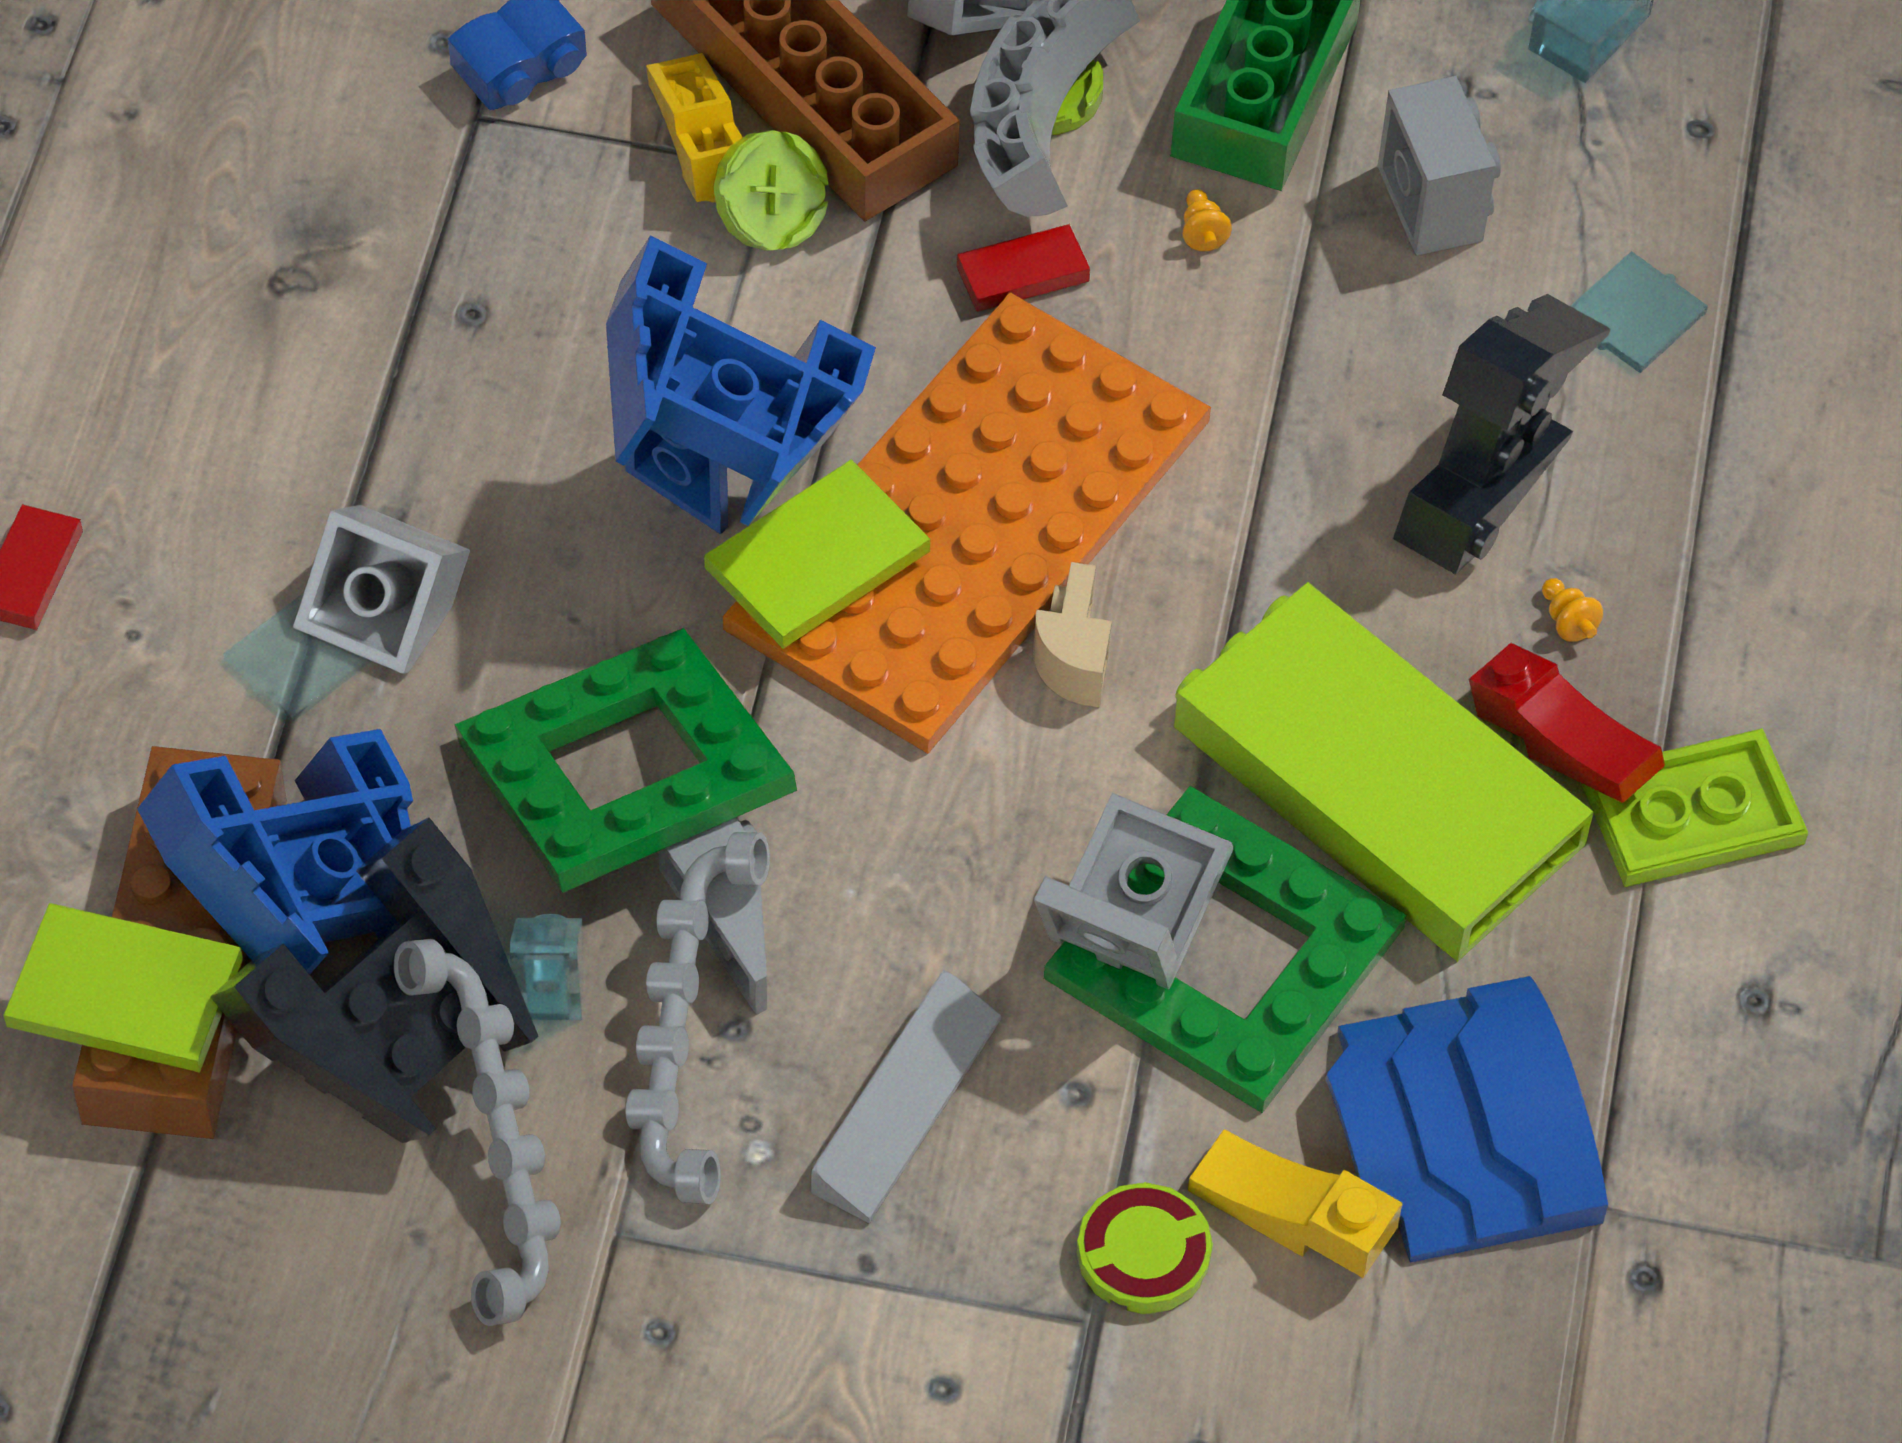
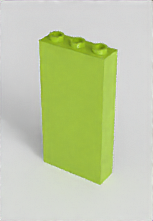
(1381, 769)

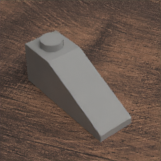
(733, 910)

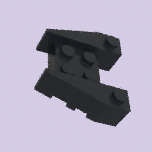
(1500, 429)
(361, 1030)

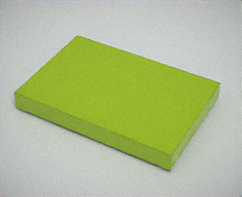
(817, 553)
(1701, 811)
(122, 987)

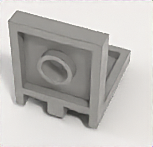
(1127, 927)

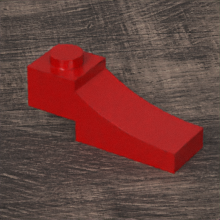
(1561, 724)

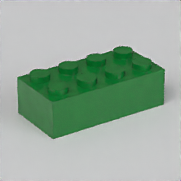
(1261, 86)

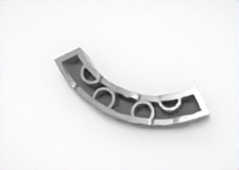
(1024, 87)

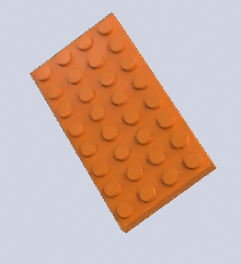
(1013, 472)

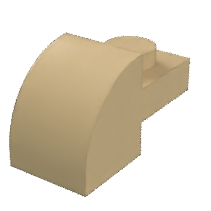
(1070, 645)

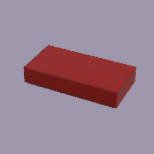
(1023, 267)
(34, 563)

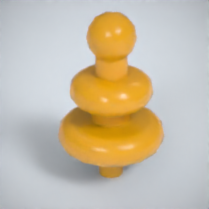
(1205, 224)
(1574, 614)

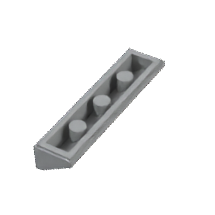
(904, 1098)

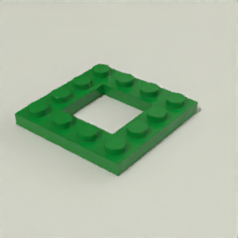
(576, 844)
(1260, 1053)

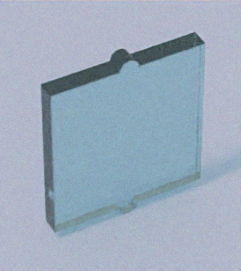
(1641, 309)
(291, 665)

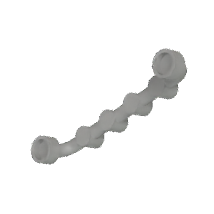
(676, 985)
(500, 1293)

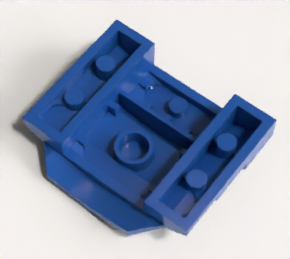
(1470, 1120)

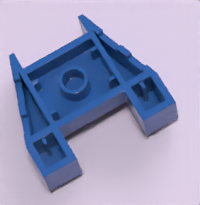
(718, 385)
(290, 866)

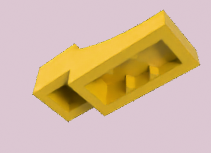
(696, 117)
(1297, 1203)

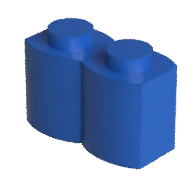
(516, 49)

